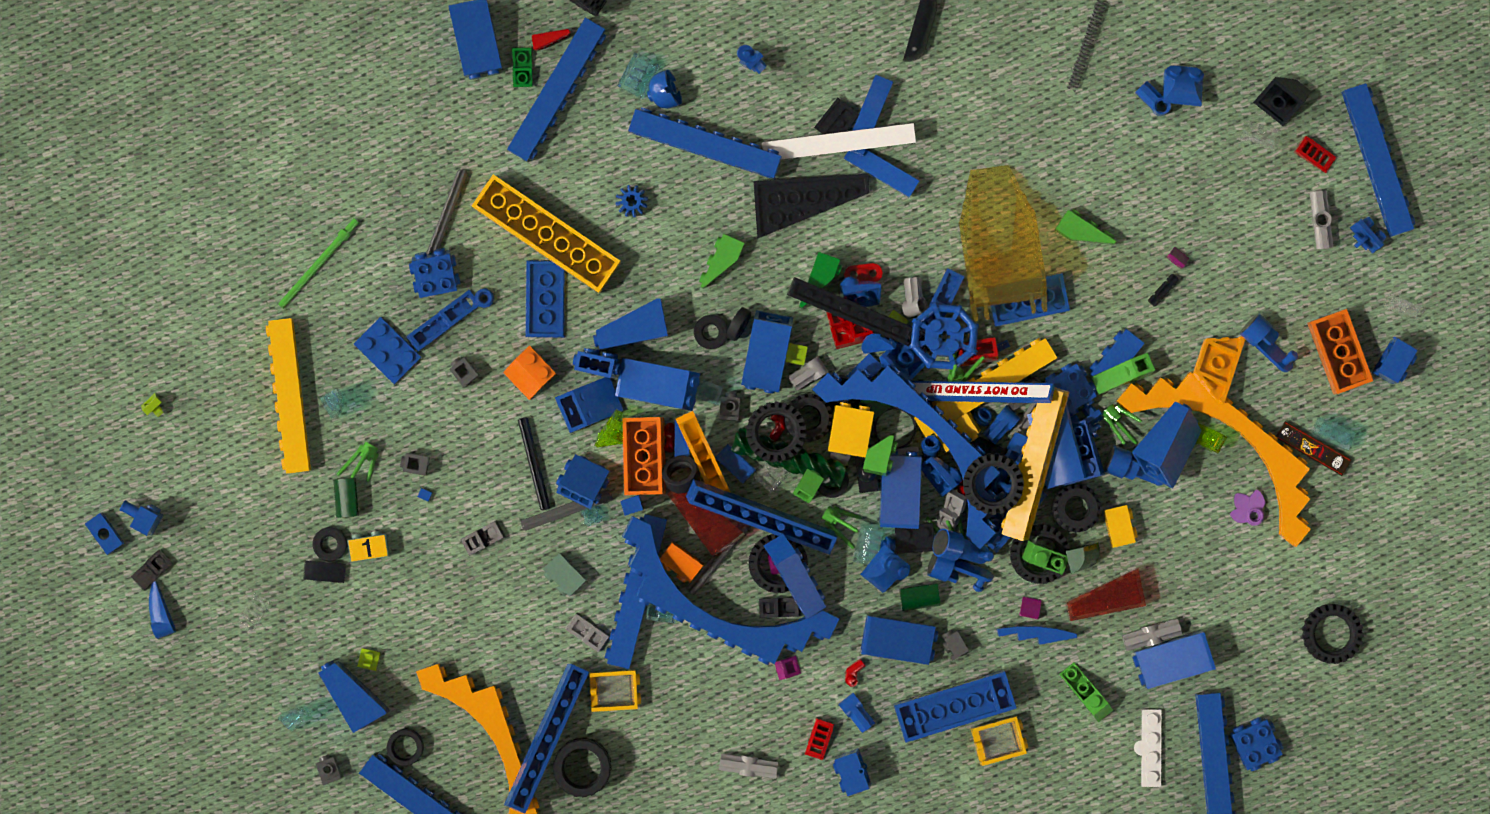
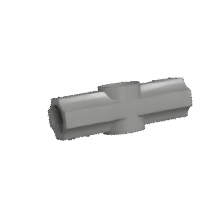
(1322, 233)
(1152, 634)
(748, 766)

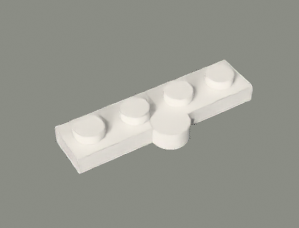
(1150, 748)

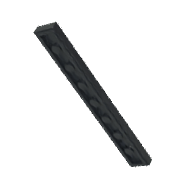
(852, 312)

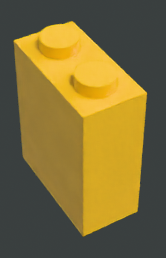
(850, 430)

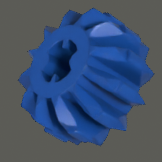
(625, 203)

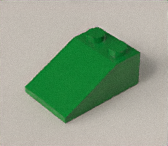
(823, 272)

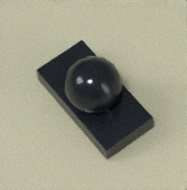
(866, 481)

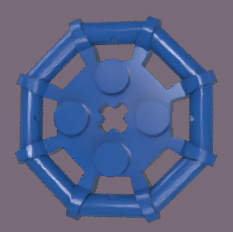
(936, 328)

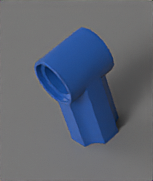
(1151, 97)
(1004, 421)
(854, 709)

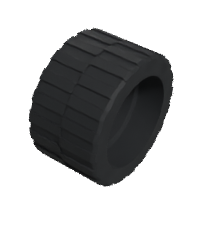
(582, 790)

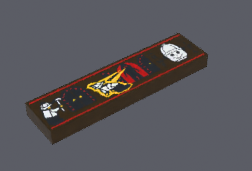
(1313, 448)

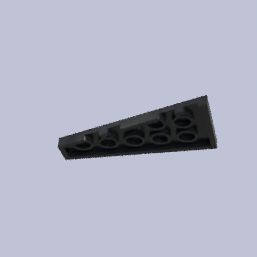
(794, 200)

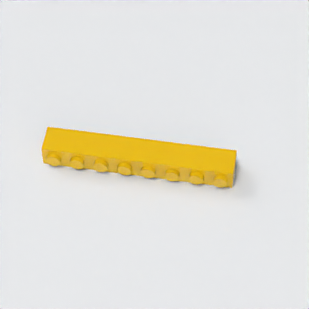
(1008, 371)
(289, 395)
(1035, 464)

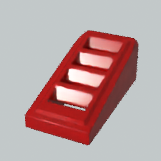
(546, 39)
(1299, 151)
(823, 723)

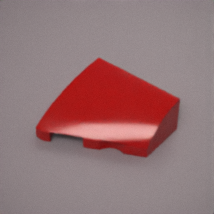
(854, 333)

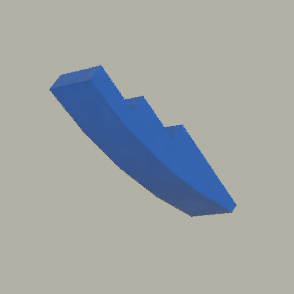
(873, 106)
(945, 292)
(1043, 634)

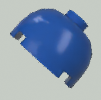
(663, 90)

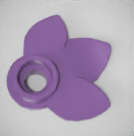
(1246, 506)

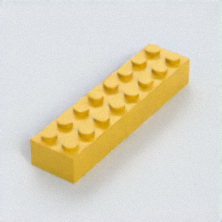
(546, 234)

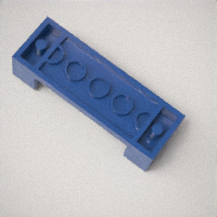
(954, 706)

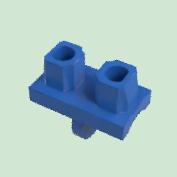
(751, 58)
(1366, 237)
(1093, 418)

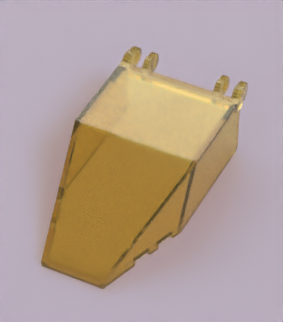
(1000, 242)

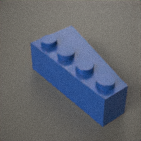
(796, 576)

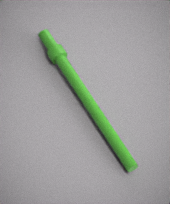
(343, 235)

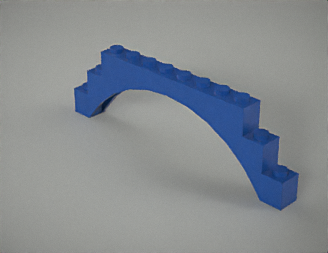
(894, 390)
(757, 640)

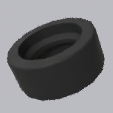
(675, 464)
(408, 761)

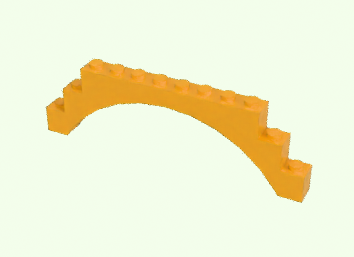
(1282, 466)
(487, 710)

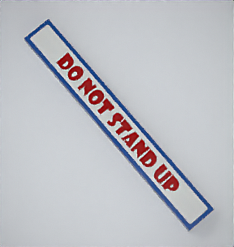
(986, 391)

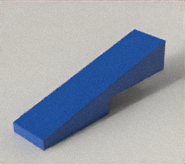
(883, 171)
(442, 321)

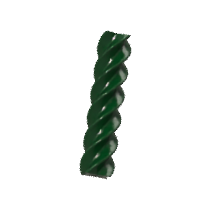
(831, 470)

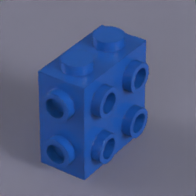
(434, 273)
(598, 364)
(1074, 381)
(583, 481)
(1256, 743)

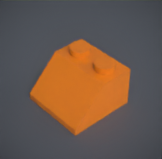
(529, 372)
(681, 562)

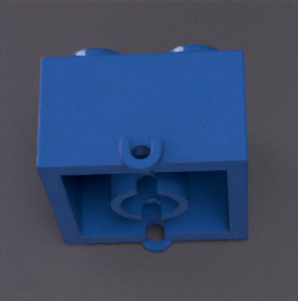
(1395, 361)
(853, 776)

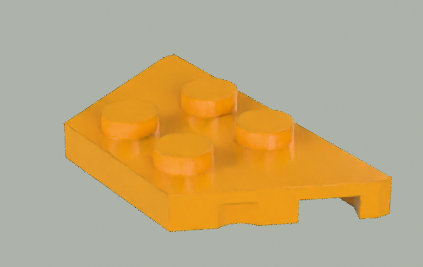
(1217, 365)

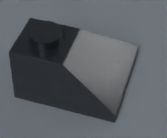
(1282, 98)

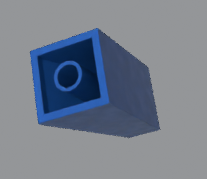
(476, 38)
(635, 327)
(767, 351)
(657, 384)
(1168, 445)
(901, 492)
(898, 640)
(1174, 660)
(351, 696)

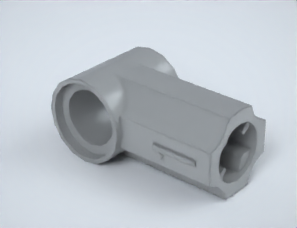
(914, 303)
(811, 371)

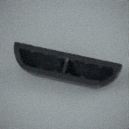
(920, 30)

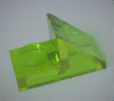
(610, 433)
(1210, 439)

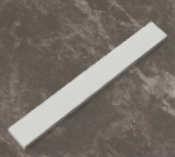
(843, 141)

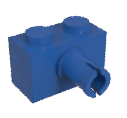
(145, 518)

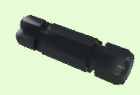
(1163, 290)

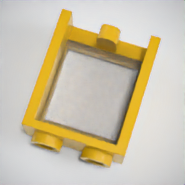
(614, 690)
(999, 740)

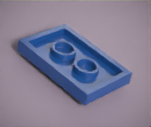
(387, 350)

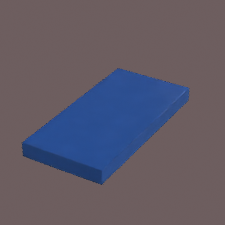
(544, 299)

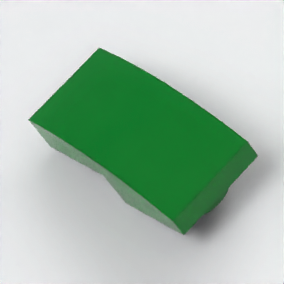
(522, 66)

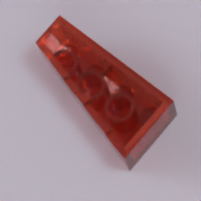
(711, 528)
(1113, 596)

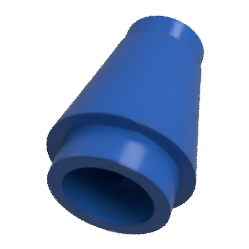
(930, 447)

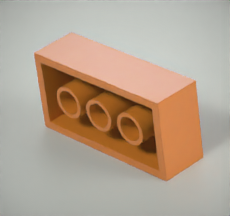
(1349, 368)
(643, 436)

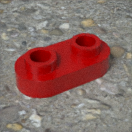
(863, 272)

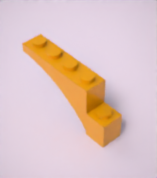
(701, 451)

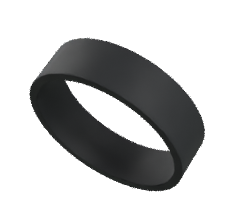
(914, 423)

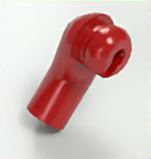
(779, 426)
(670, 437)
(852, 673)

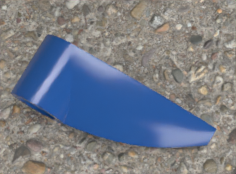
(160, 617)

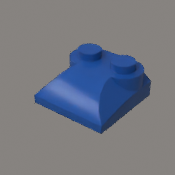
(1183, 85)
(861, 292)
(904, 359)
(941, 475)
(885, 569)

